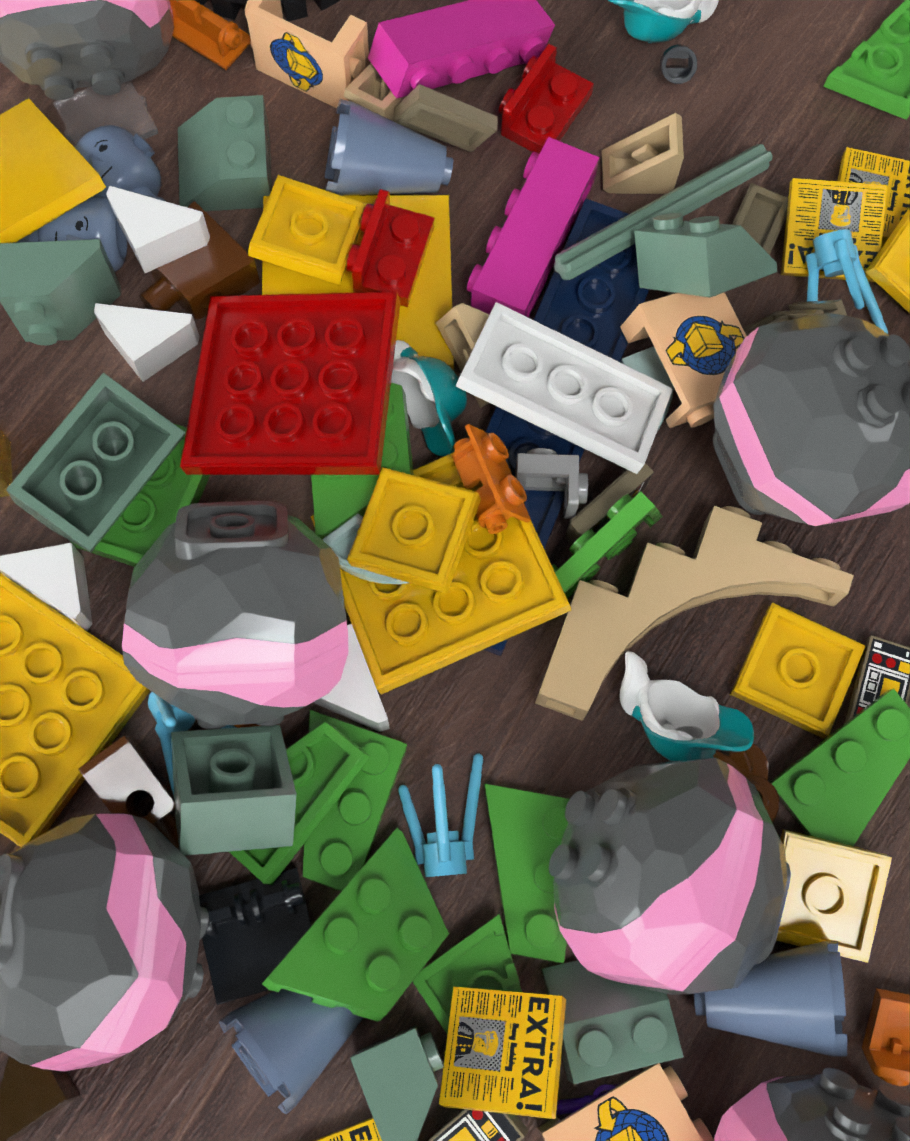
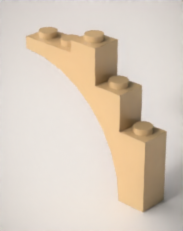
(667, 582)

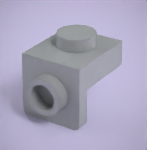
(546, 471)

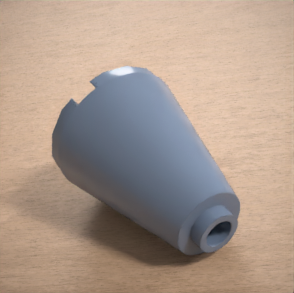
(377, 154)
(786, 1000)
(288, 1041)

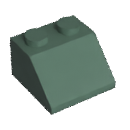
(225, 155)
(698, 256)
(55, 287)
(232, 790)
(610, 1024)
(399, 1082)

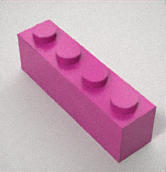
(458, 42)
(535, 228)

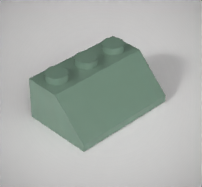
(95, 463)

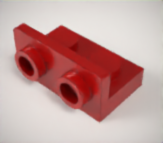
(543, 102)
(390, 249)

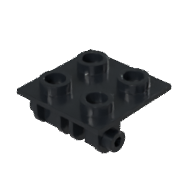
(252, 932)

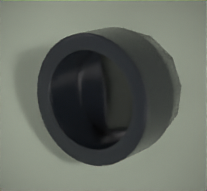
(677, 73)

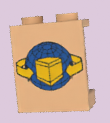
(304, 58)
(694, 344)
(636, 1110)

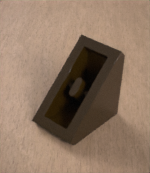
(31, 1096)

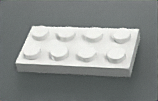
(565, 388)

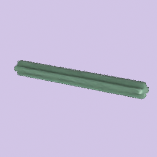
(681, 200)

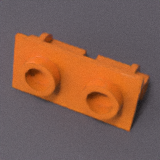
(208, 32)
(484, 460)

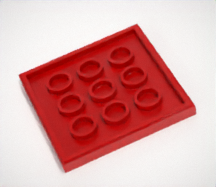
(293, 385)

